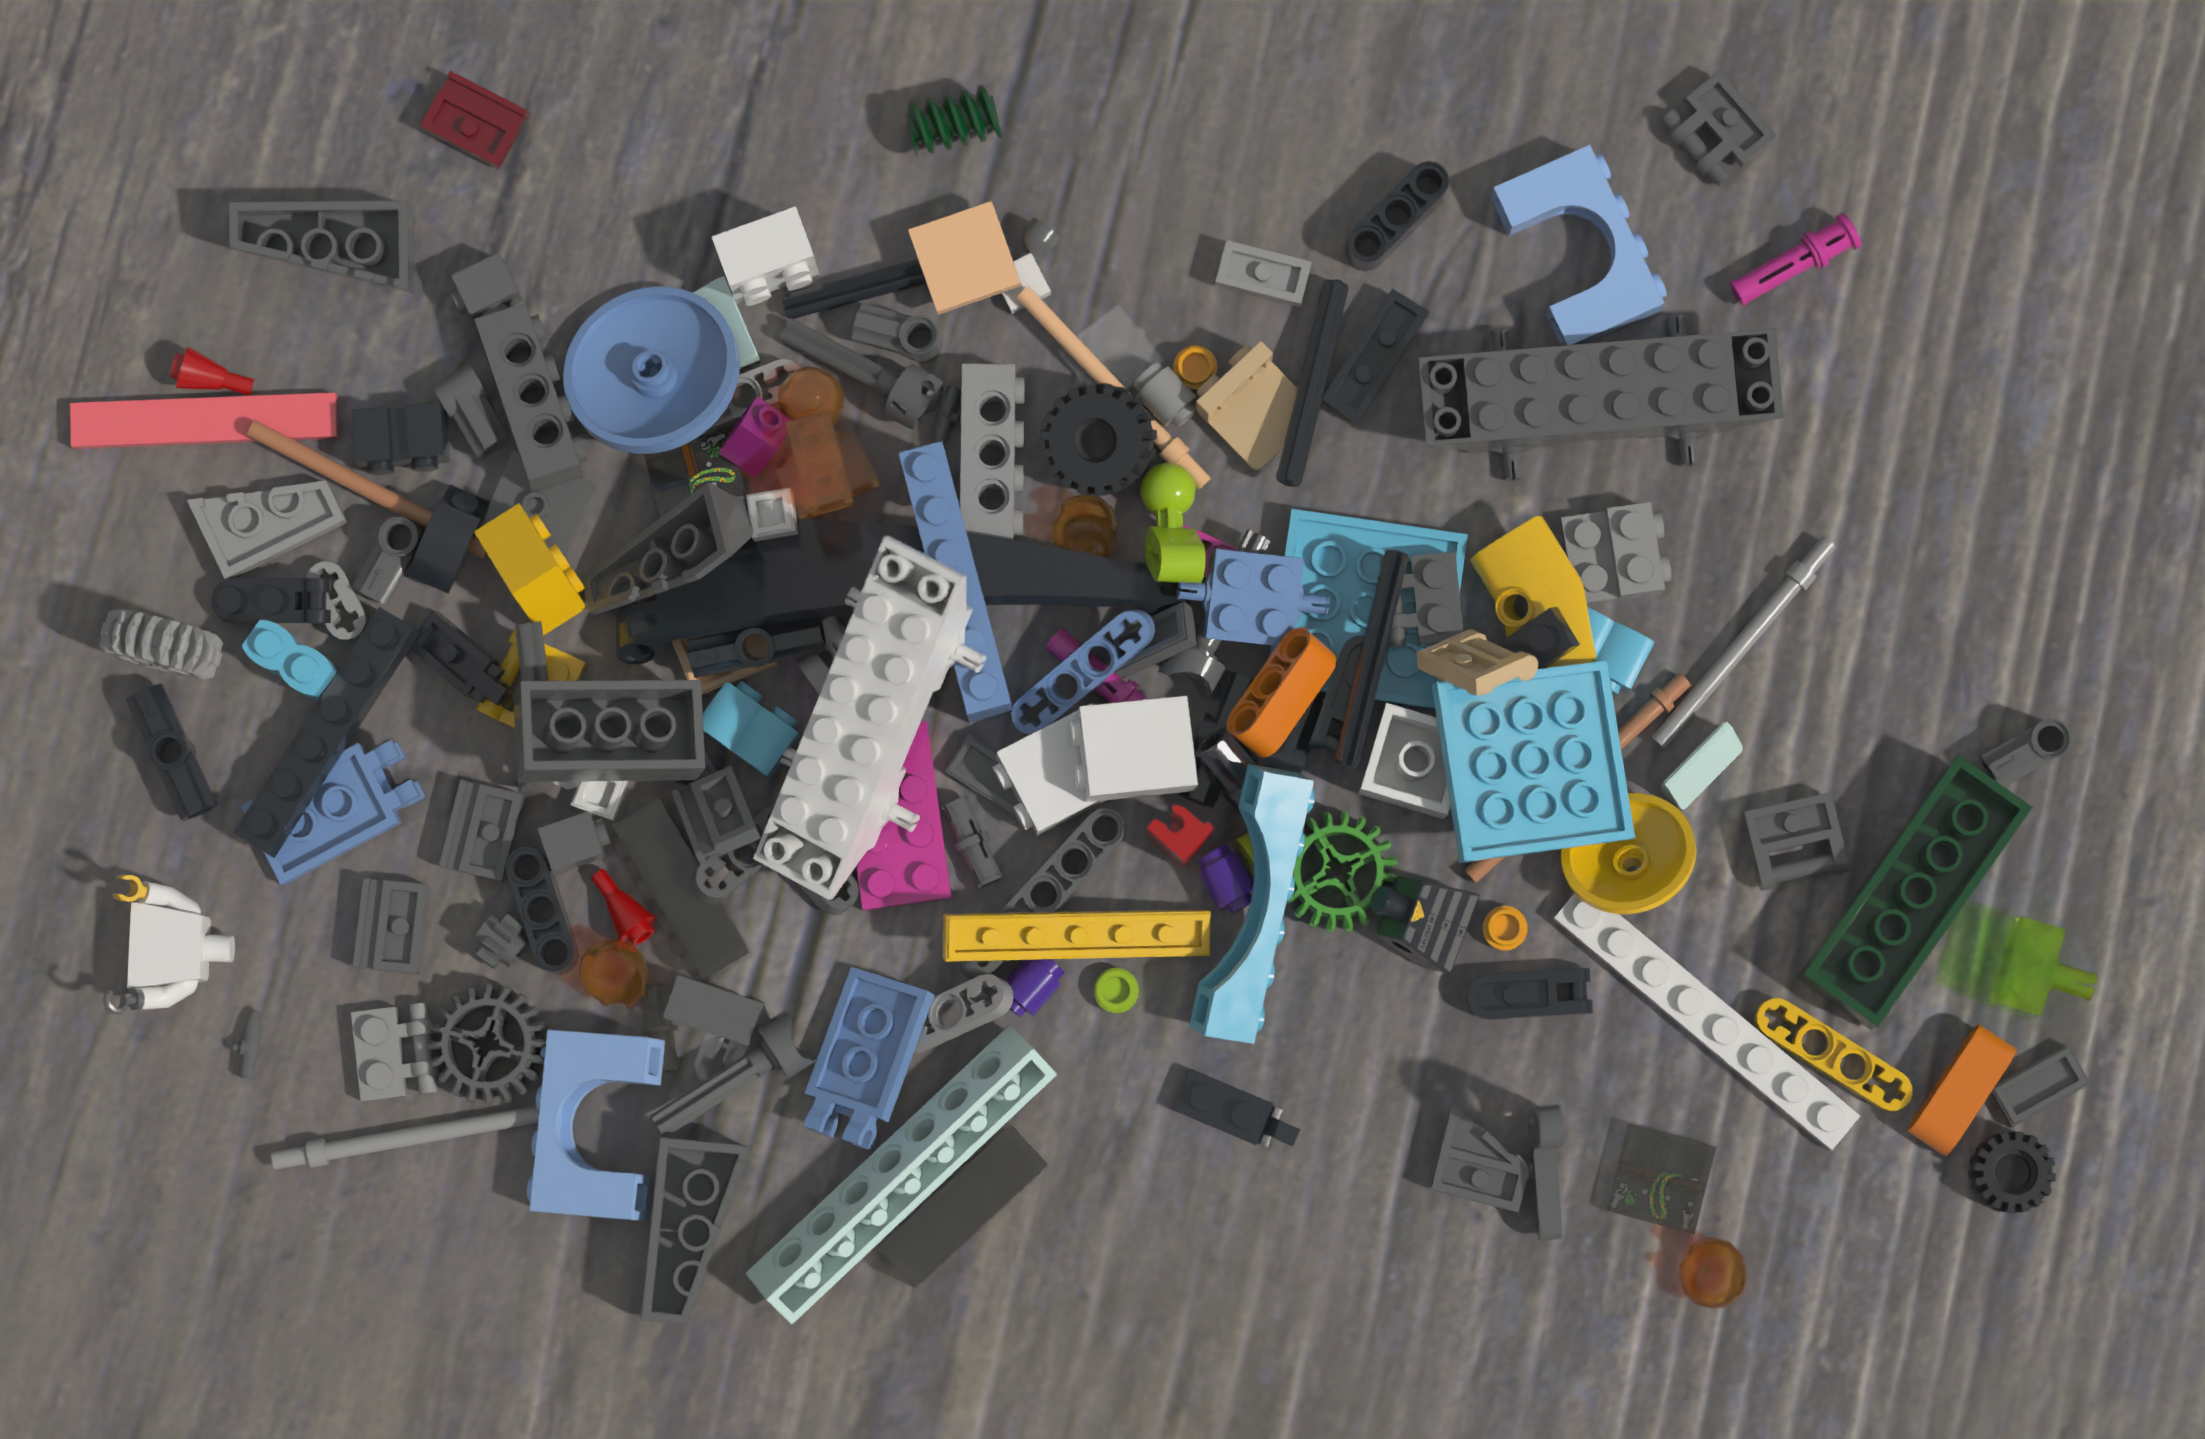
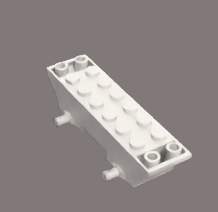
(853, 750)

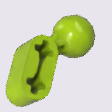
(1170, 549)

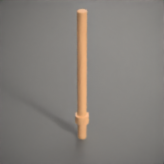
(1172, 449)

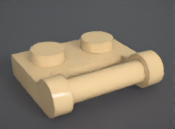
(1475, 663)

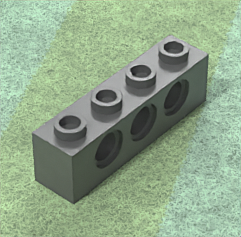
(500, 336)

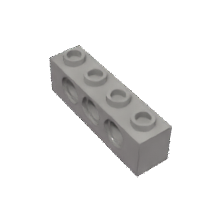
(979, 387)

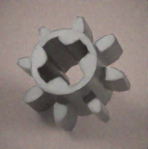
(501, 941)

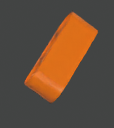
(1281, 692)
(1962, 1090)

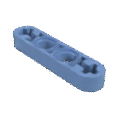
(1085, 675)

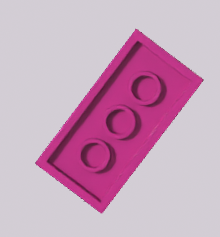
(907, 864)

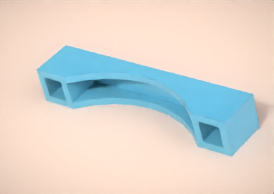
(1234, 992)

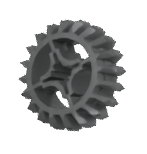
(482, 1064)

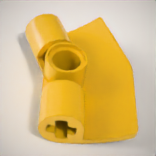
(1536, 567)

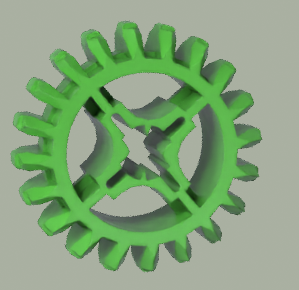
(1371, 853)

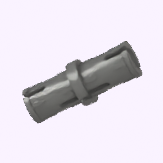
(972, 842)

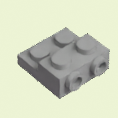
(1617, 552)

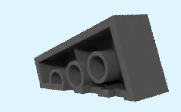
(337, 237)
(687, 1213)

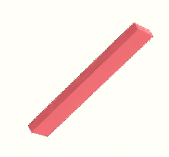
(201, 420)

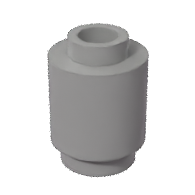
(1165, 395)

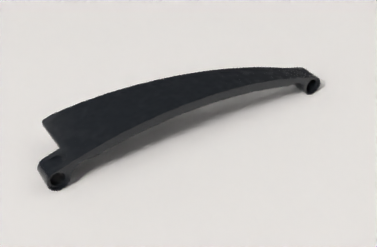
(816, 569)

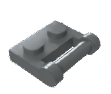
(1791, 826)

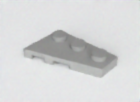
(262, 525)

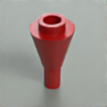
(200, 372)
(630, 919)

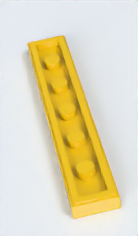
(1076, 935)

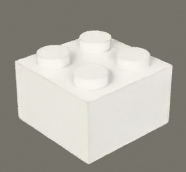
(766, 257)
(1407, 763)

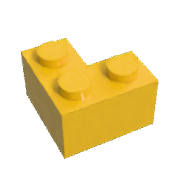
(532, 571)

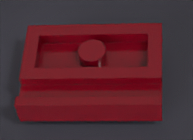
(474, 120)

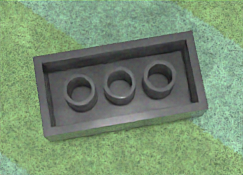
(608, 730)

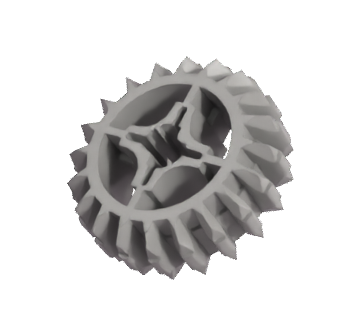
(161, 644)

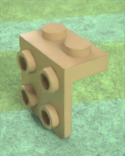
(1249, 405)

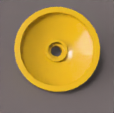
(1661, 848)

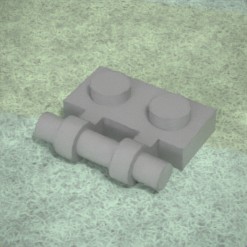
(380, 1052)

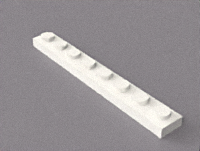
(1710, 1021)

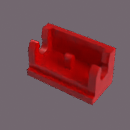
(1182, 840)

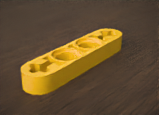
(1829, 1060)

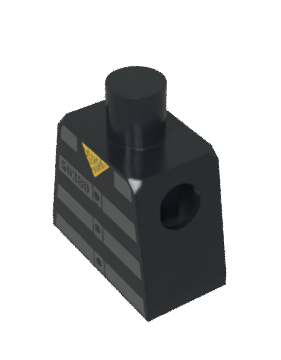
(1424, 920)

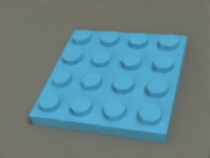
(1344, 564)
(1534, 763)

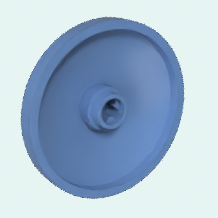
(651, 370)

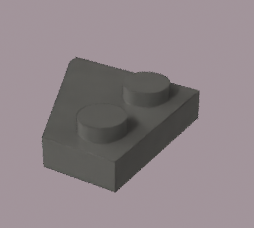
(1477, 1165)

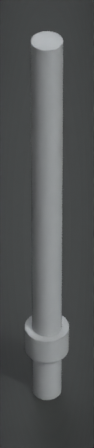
(1799, 578)
(320, 1152)

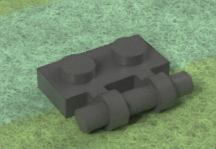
(1728, 119)
(1435, 601)

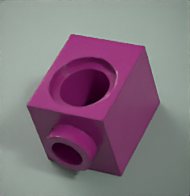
(755, 437)

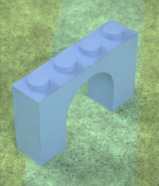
(1580, 188)
(573, 1068)

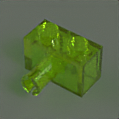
(2033, 968)

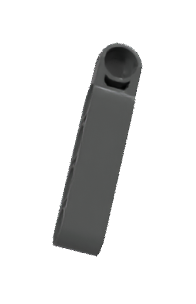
(1054, 875)

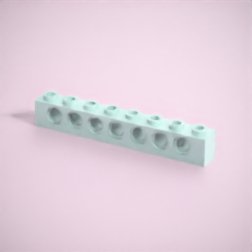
(900, 1174)

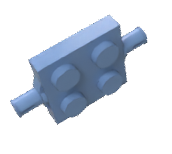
(1252, 596)

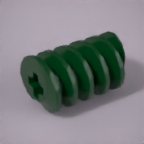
(952, 119)

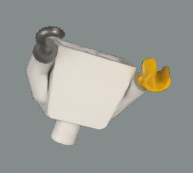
(166, 947)

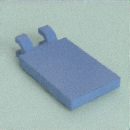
(346, 811)
(865, 1055)

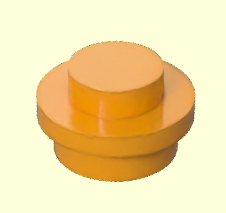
(1195, 366)
(1504, 928)

